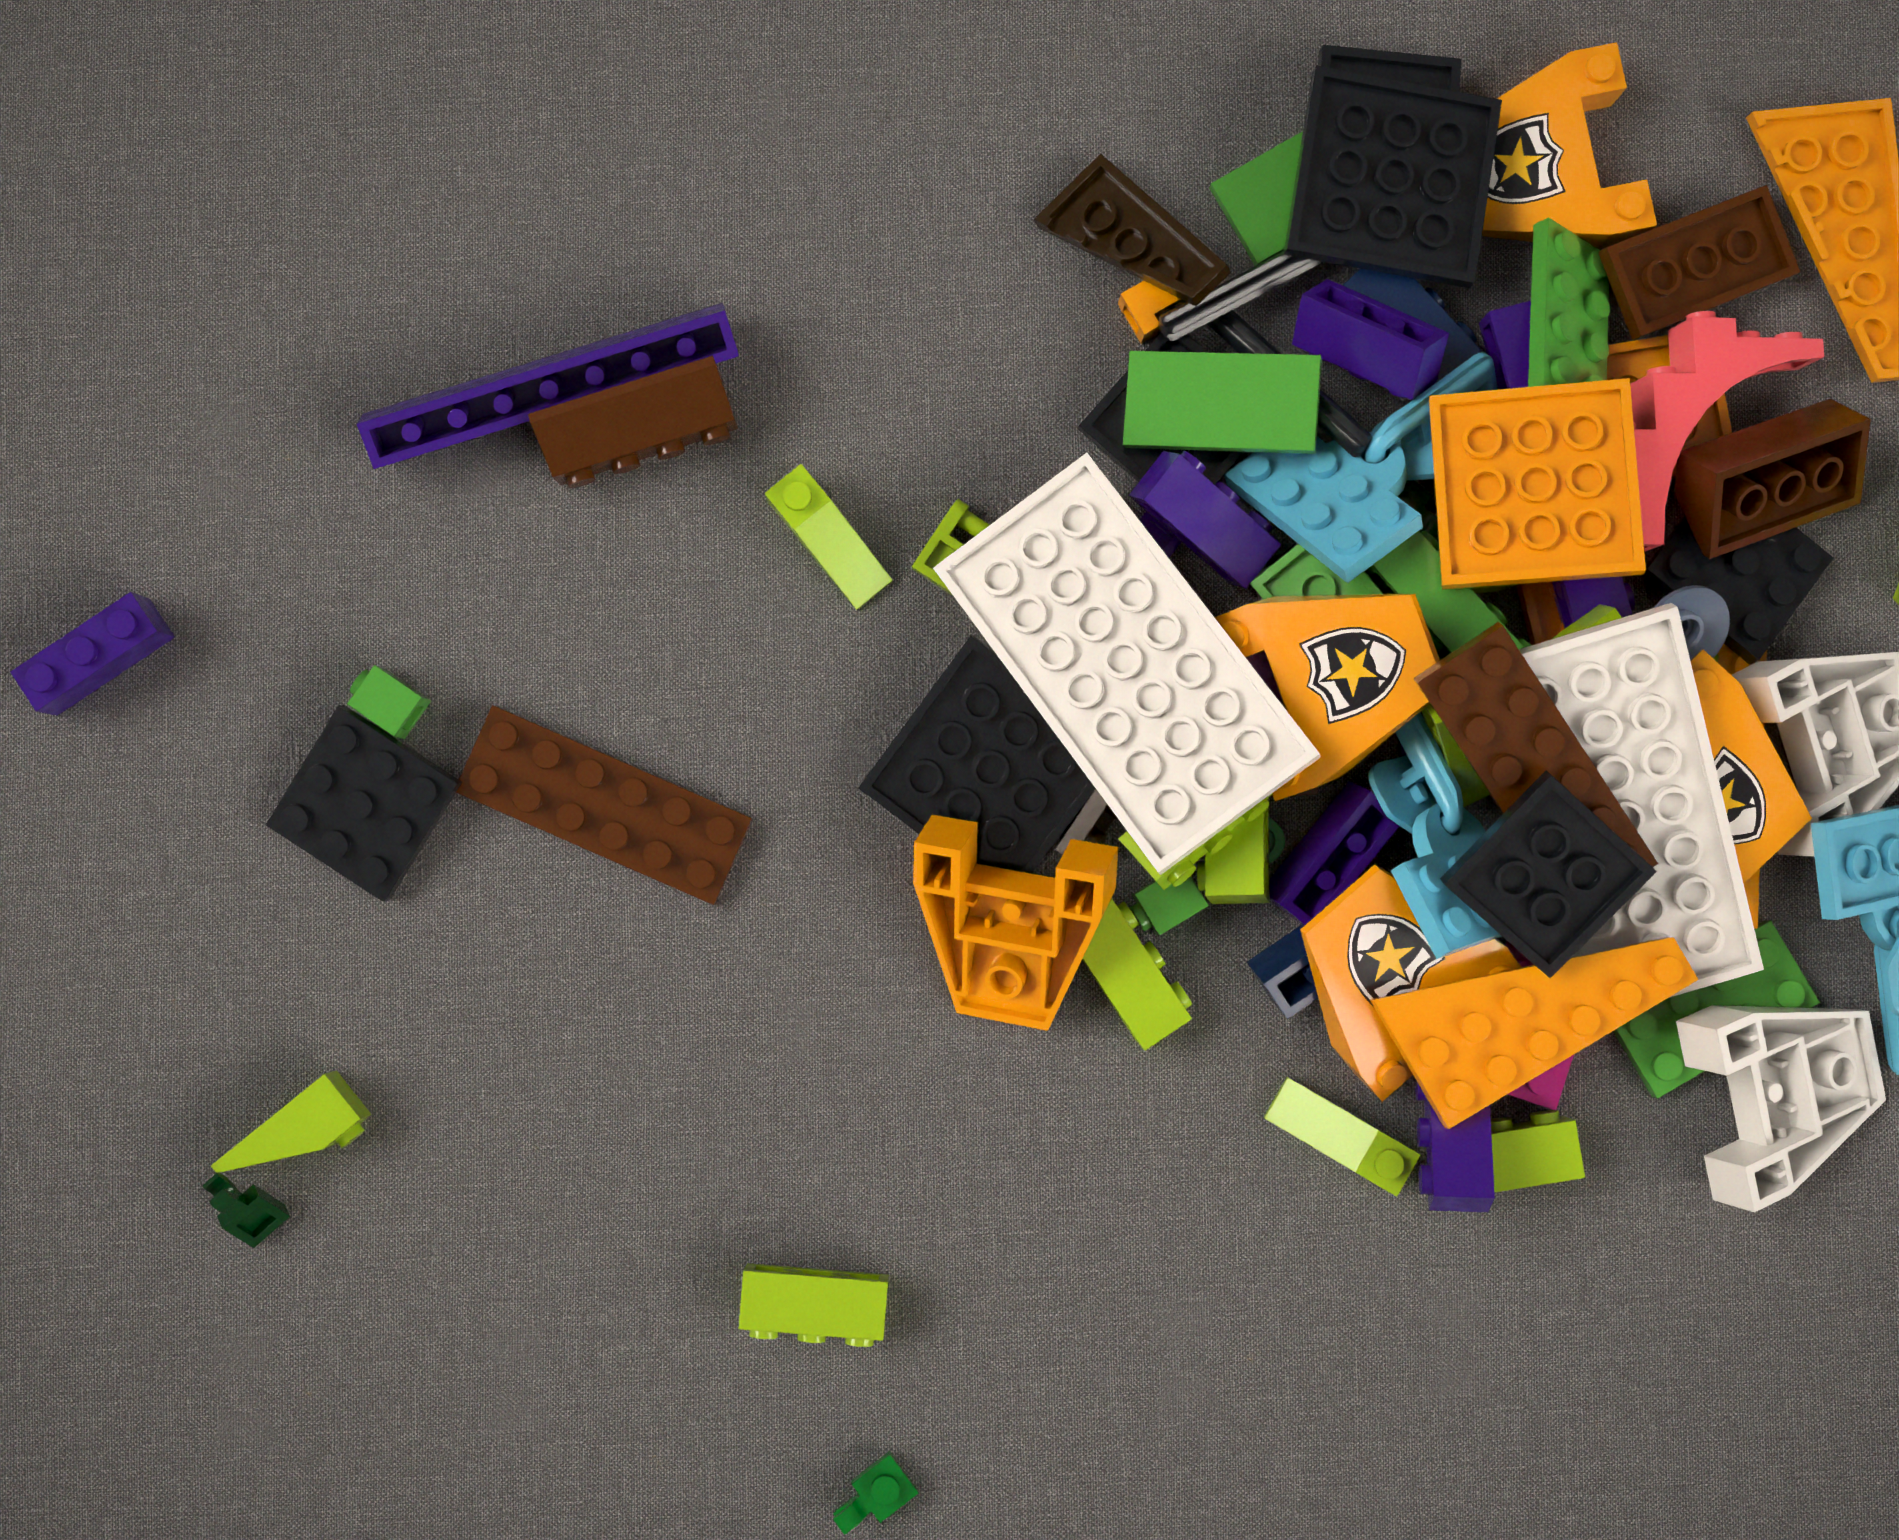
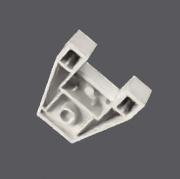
(1836, 730)
(1795, 1091)

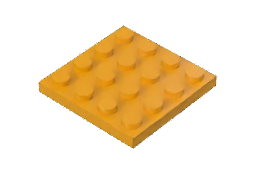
(1536, 484)

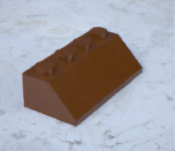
(634, 422)
(1772, 476)

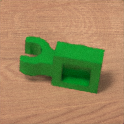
(880, 1490)

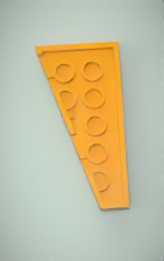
(1843, 192)
(1505, 1028)

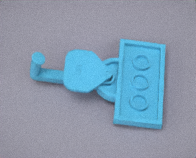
(1348, 505)
(1428, 803)
(1861, 877)

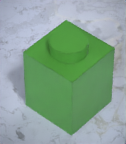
(387, 701)
(1168, 907)

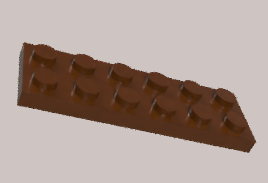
(1515, 730)
(603, 805)

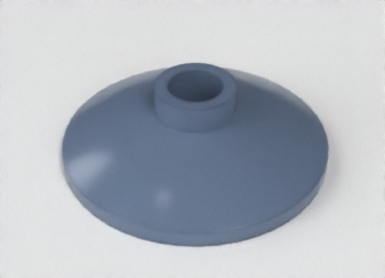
(1702, 617)

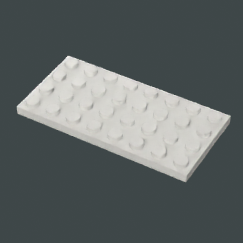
(1126, 664)
(1642, 724)

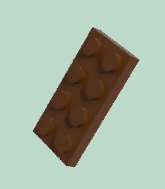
(1699, 262)

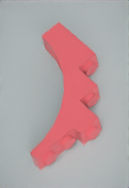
(1671, 399)

